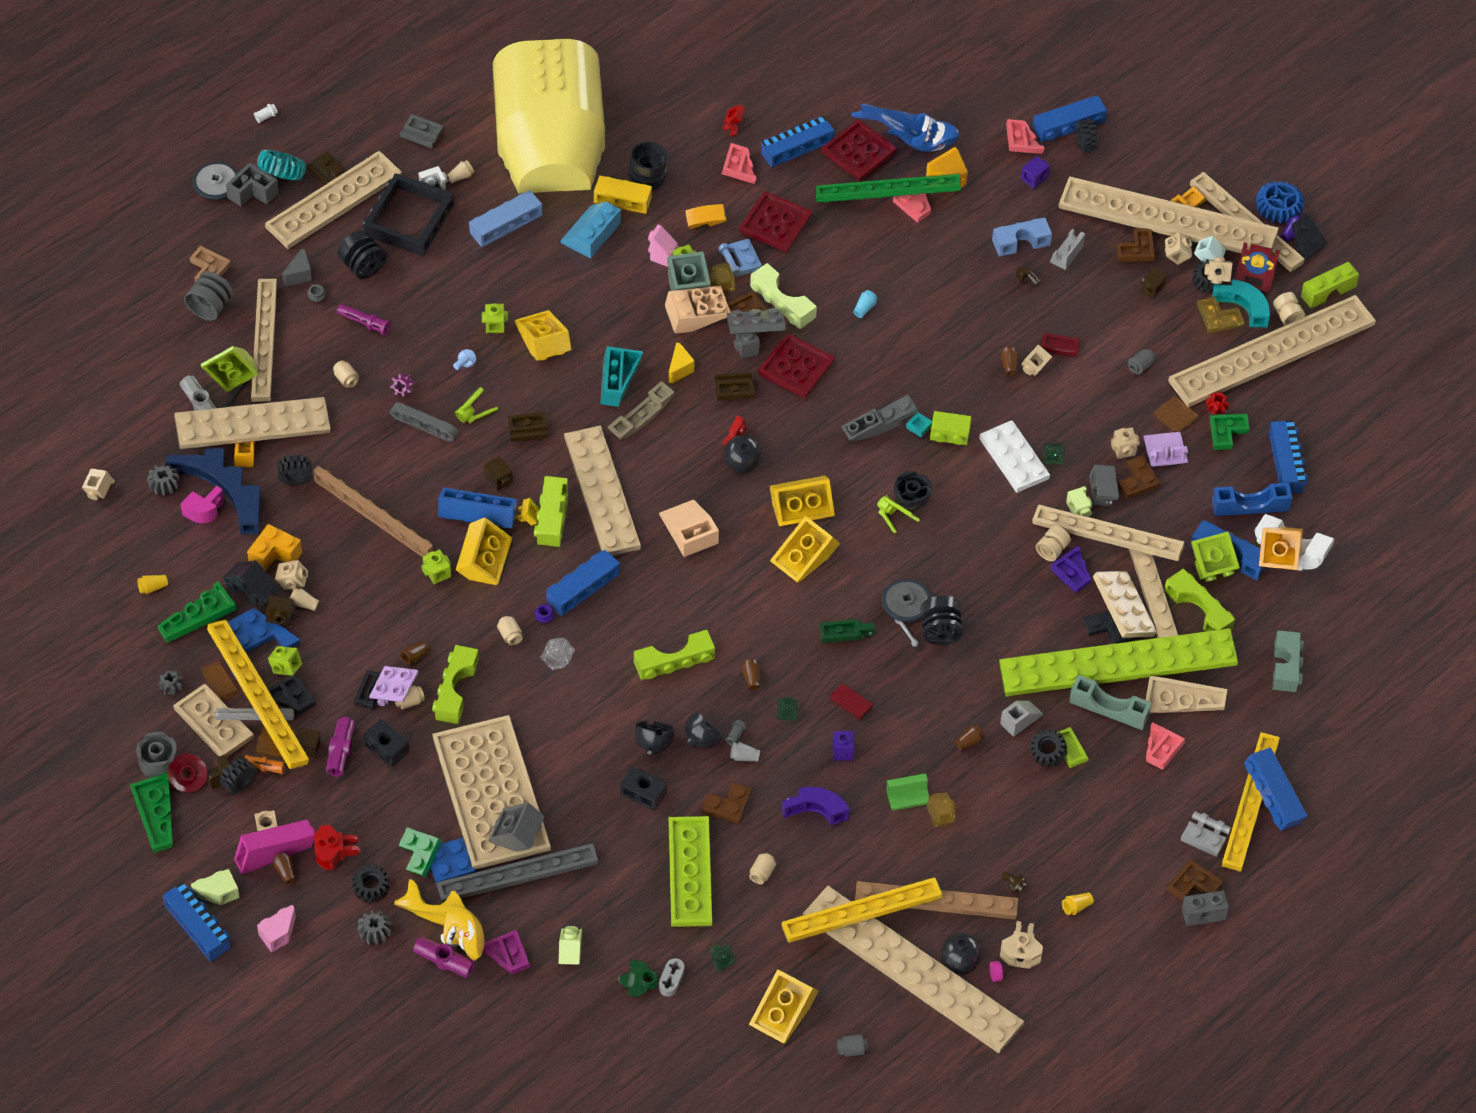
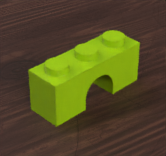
(1317, 289)

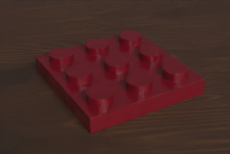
(859, 150)
(775, 221)
(796, 365)

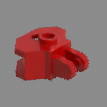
(331, 846)

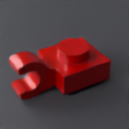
(734, 117)
(738, 428)

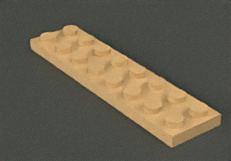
(332, 200)
(252, 422)
(602, 491)

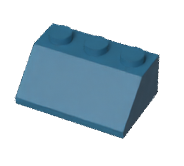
(593, 228)

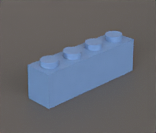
(505, 218)

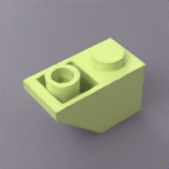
(216, 888)
(570, 945)

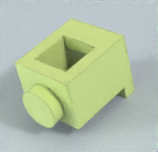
(1079, 502)

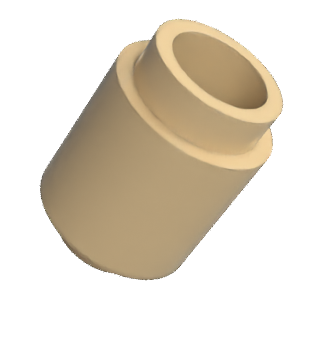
(346, 374)
(510, 630)
(413, 698)
(762, 868)

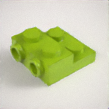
(1215, 556)

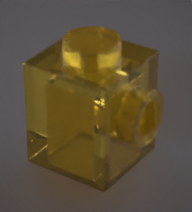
(722, 276)
(941, 809)

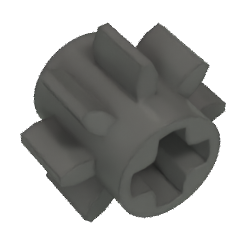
(171, 682)

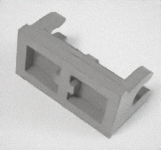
(1068, 250)

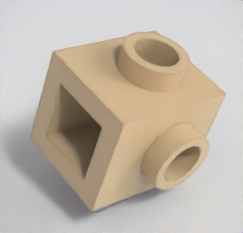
(1178, 248)
(1223, 275)
(1125, 442)
(291, 575)

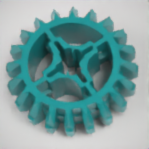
(281, 164)

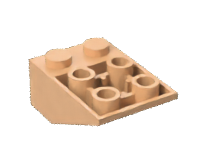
(695, 308)
(690, 527)

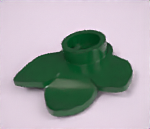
(636, 979)

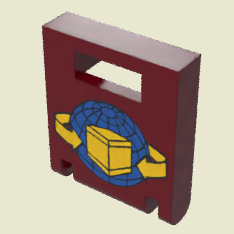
(1257, 264)

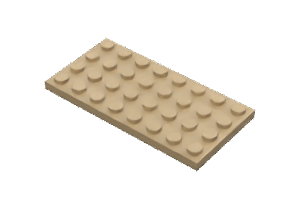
(484, 777)

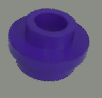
(544, 609)

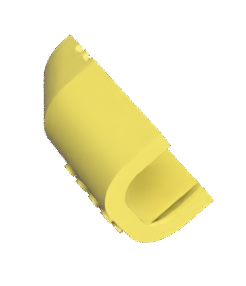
(549, 114)

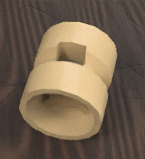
(1288, 308)
(1053, 543)

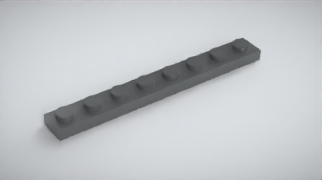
(519, 872)

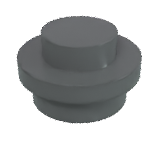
(316, 293)

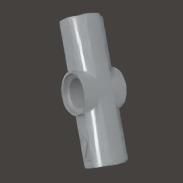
(196, 393)

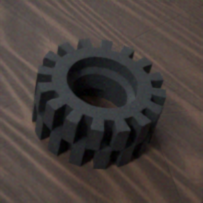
(1087, 135)
(1200, 281)
(294, 470)
(1040, 740)
(238, 775)
(370, 873)

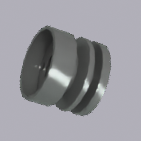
(208, 295)

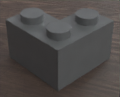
(252, 182)

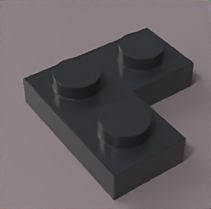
(1102, 623)

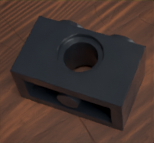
(382, 733)
(648, 797)

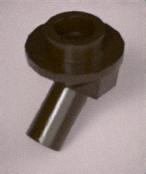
(1023, 272)
(1017, 884)

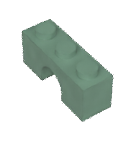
(1287, 675)

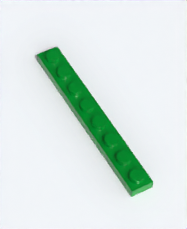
(888, 188)

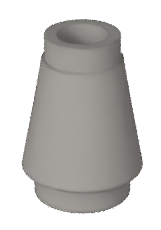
(743, 752)

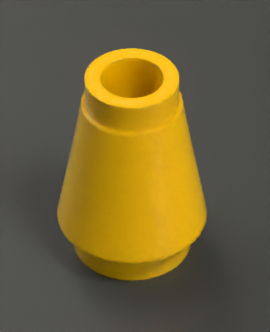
(151, 583)
(1076, 903)

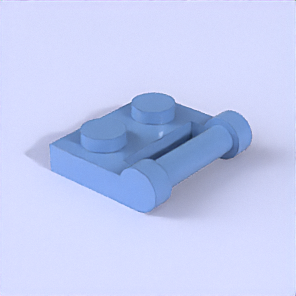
(745, 255)

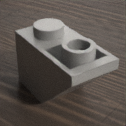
(1019, 716)

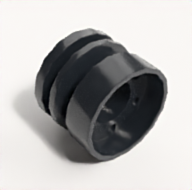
(648, 164)
(362, 254)
(941, 620)

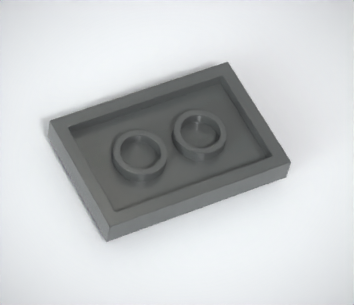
(756, 321)

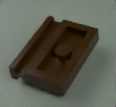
(325, 168)
(734, 386)
(528, 426)

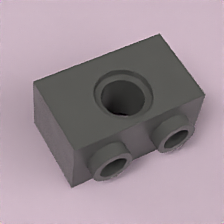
(1205, 908)

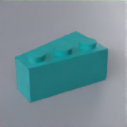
(617, 373)

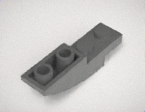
(879, 422)

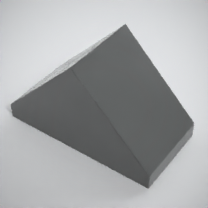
(298, 270)

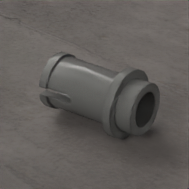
(737, 729)

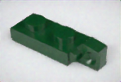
(845, 630)

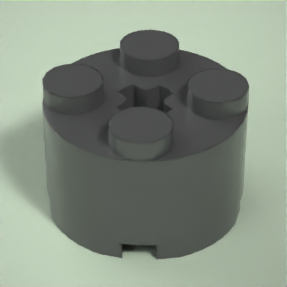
(156, 753)

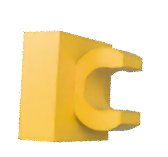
(528, 512)

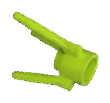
(465, 412)
(889, 506)

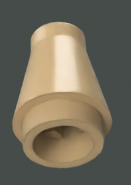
(461, 171)
(302, 599)

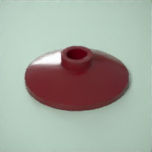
(194, 766)

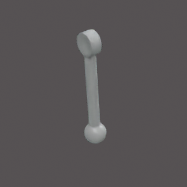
(915, 643)

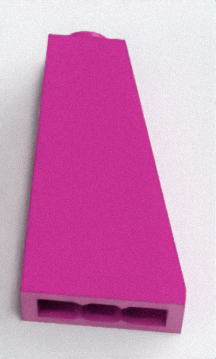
(260, 847)

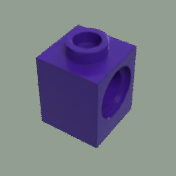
(1035, 172)
(843, 745)

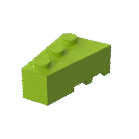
(552, 511)

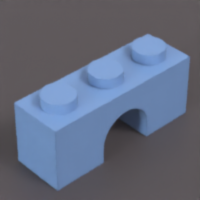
(1034, 231)

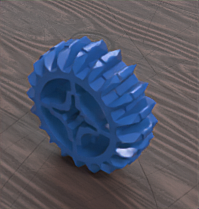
(1275, 201)

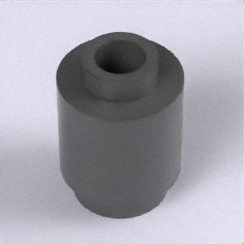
(1141, 361)
(852, 1045)

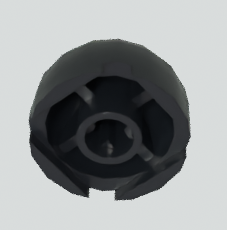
(742, 453)
(912, 490)
(700, 732)
(654, 736)
(961, 953)

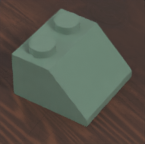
(688, 271)

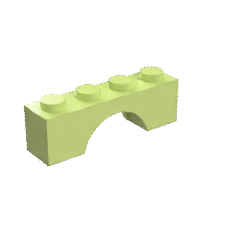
(797, 309)

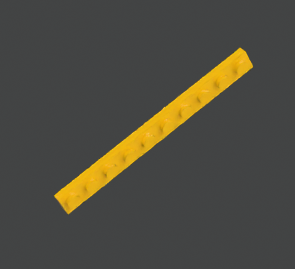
(258, 694)

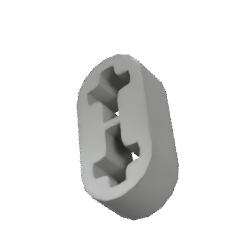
(667, 975)

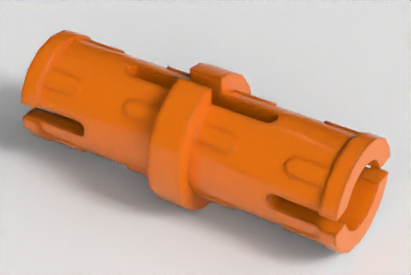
(277, 766)

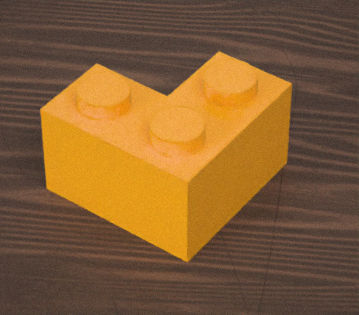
(274, 545)

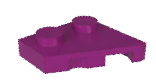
(508, 952)

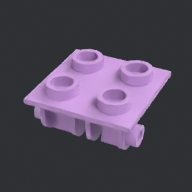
(1165, 449)
(393, 684)

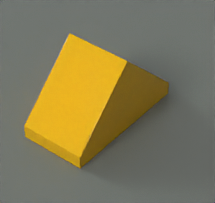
(681, 364)

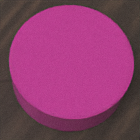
(996, 971)

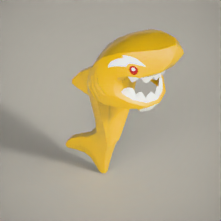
(451, 915)

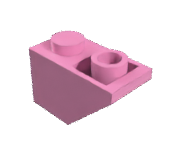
(661, 245)
(278, 928)

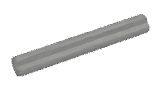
(246, 714)

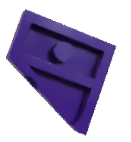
(1072, 570)

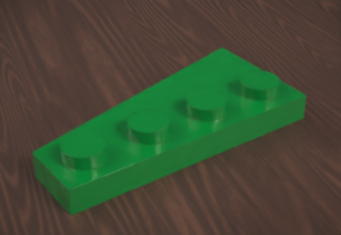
(154, 807)

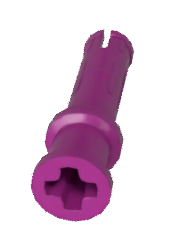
(371, 321)

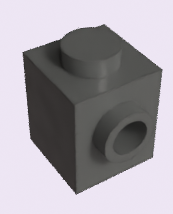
(747, 344)

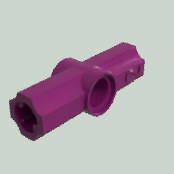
(340, 746)
(454, 962)

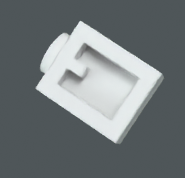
(433, 176)

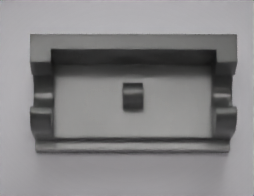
(1103, 485)

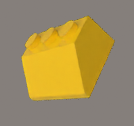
(802, 498)
(484, 552)

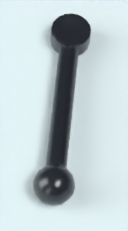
(240, 387)

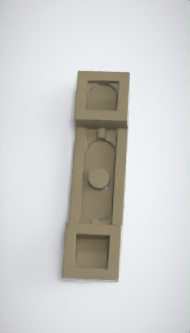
(643, 413)

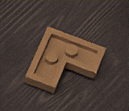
(209, 262)

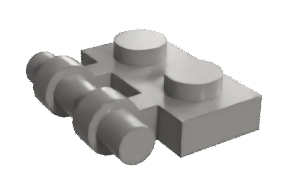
(1203, 838)

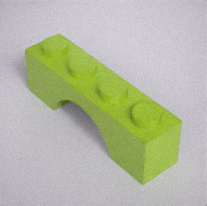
(1184, 588)
(652, 663)
(462, 664)

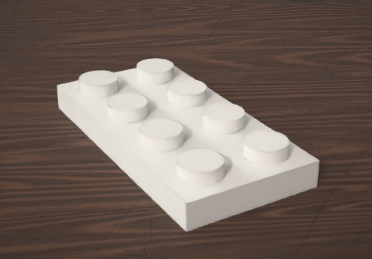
(1014, 456)

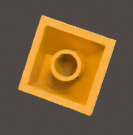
(948, 164)
(1281, 547)

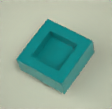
(919, 424)

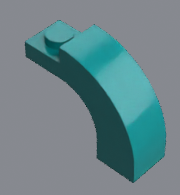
(1246, 296)

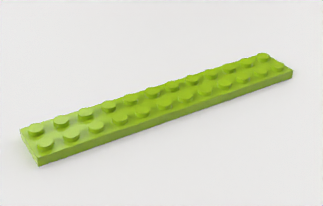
(1118, 662)

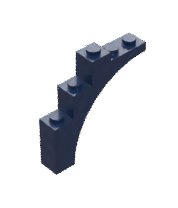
(230, 479)

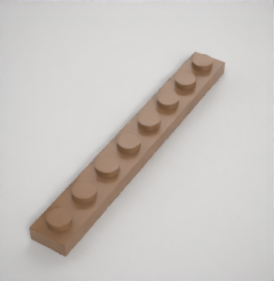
(373, 513)
(953, 901)

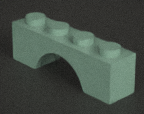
(1128, 711)

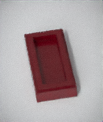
(1060, 344)
(851, 701)

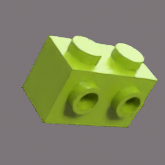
(950, 428)

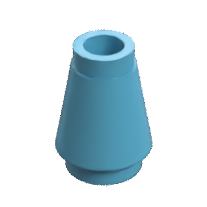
(865, 303)

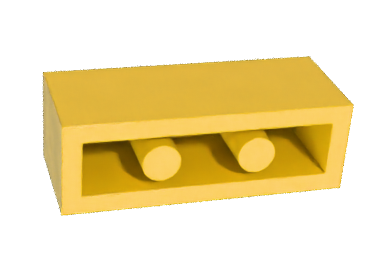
(623, 194)

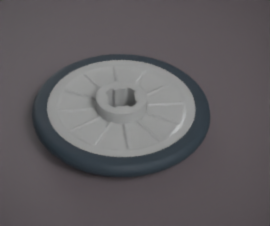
(212, 179)

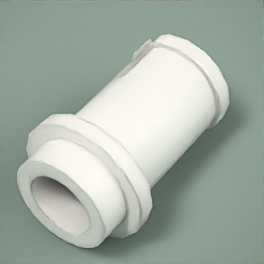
(265, 113)

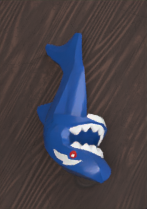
(916, 130)

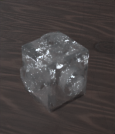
(557, 653)

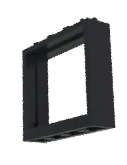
(398, 239)

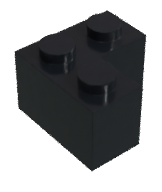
(252, 580)

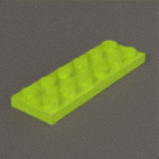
(690, 871)

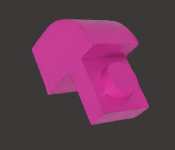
(203, 509)

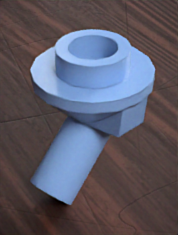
(466, 359)

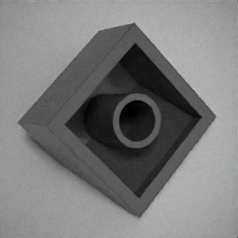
(517, 827)

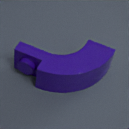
(819, 801)

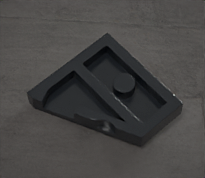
(1307, 236)
(292, 695)

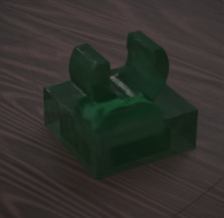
(1053, 453)
(787, 709)
(722, 956)

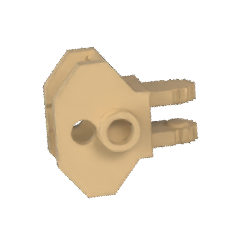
(1021, 946)

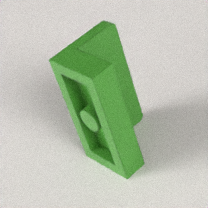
(907, 792)

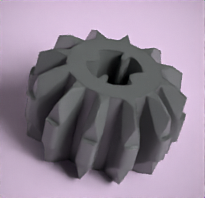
(163, 479)
(374, 927)

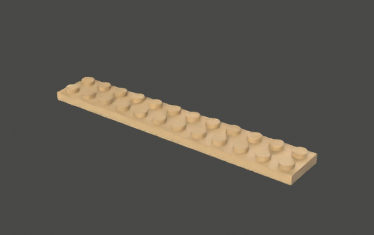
(1163, 215)
(1271, 351)
(923, 976)

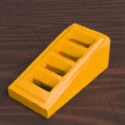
(244, 454)

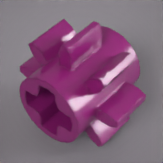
(401, 388)

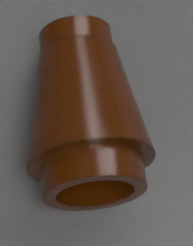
(1009, 360)
(415, 652)
(751, 672)
(971, 736)
(284, 867)

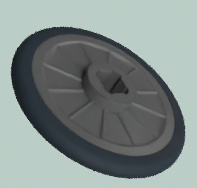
(894, 599)

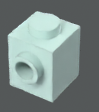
(1209, 248)

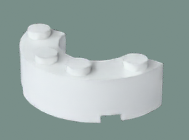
(1312, 550)

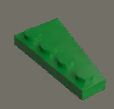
(204, 610)

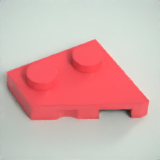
(1022, 138)
(739, 164)
(914, 205)
(1162, 746)

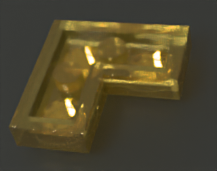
(1218, 320)

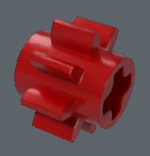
(1217, 403)

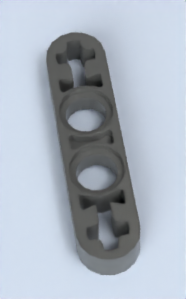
(424, 422)

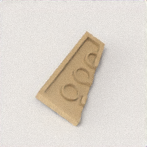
(1182, 696)

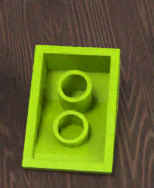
(231, 368)

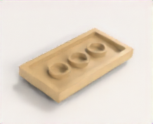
(1124, 604)
(220, 735)

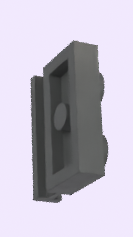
(421, 131)

